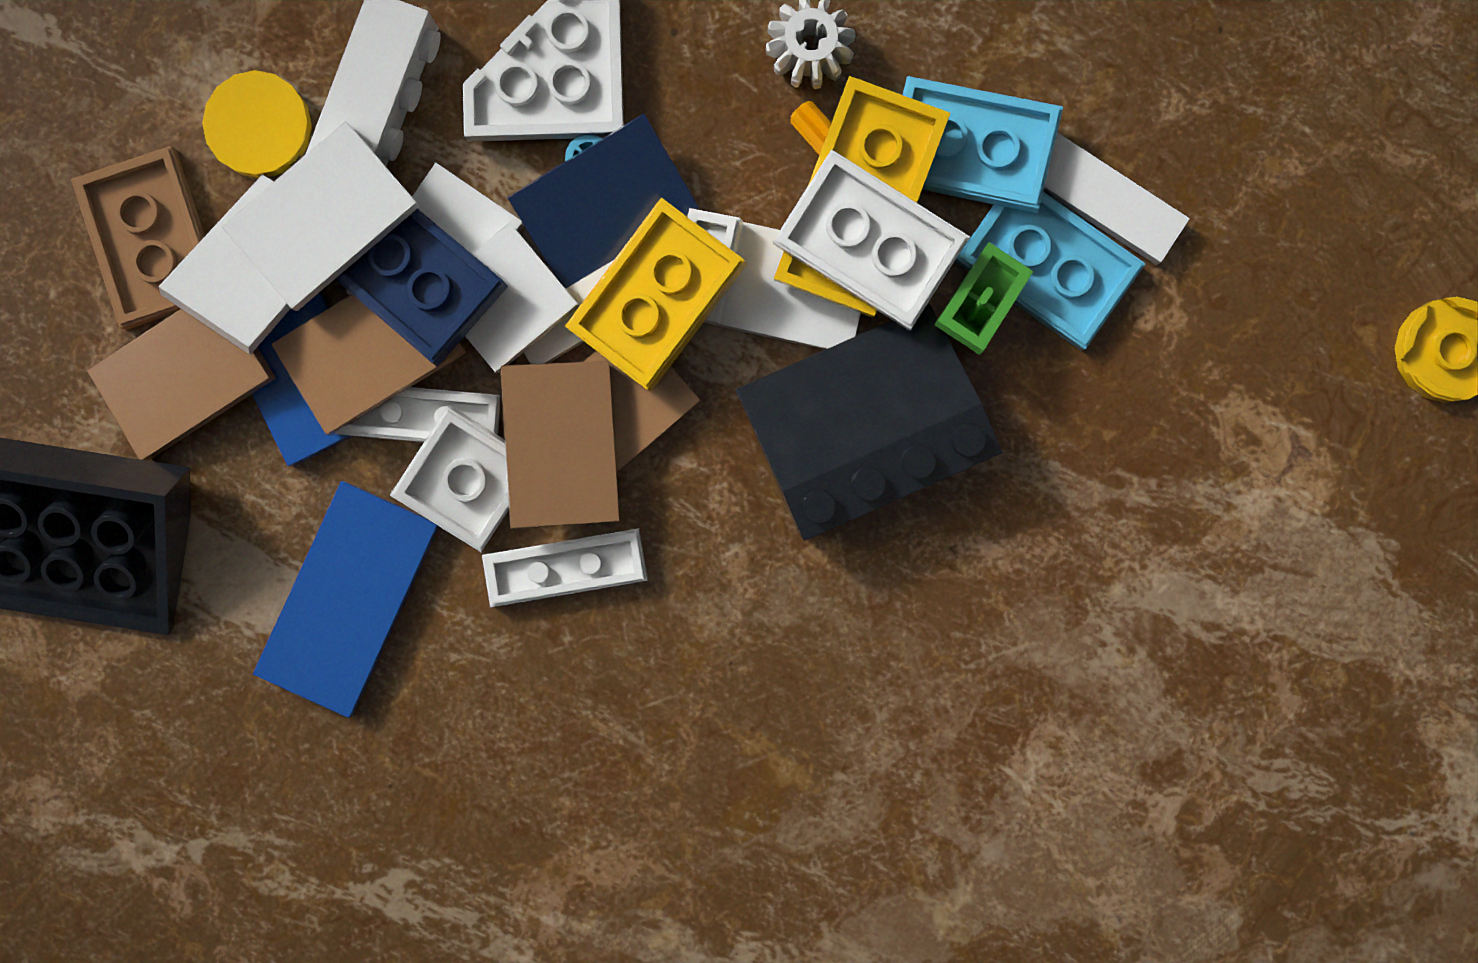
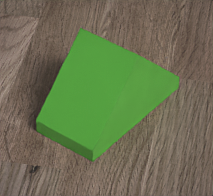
(983, 298)

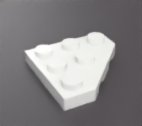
(551, 77)

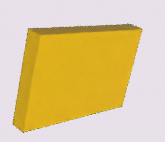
(656, 294)

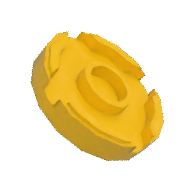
(257, 124)
(1440, 349)

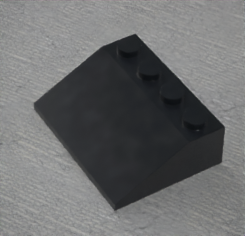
(867, 423)
(92, 535)

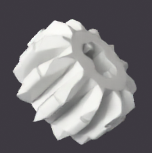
(793, 54)

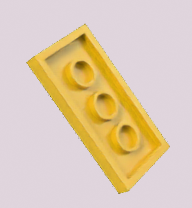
(888, 139)

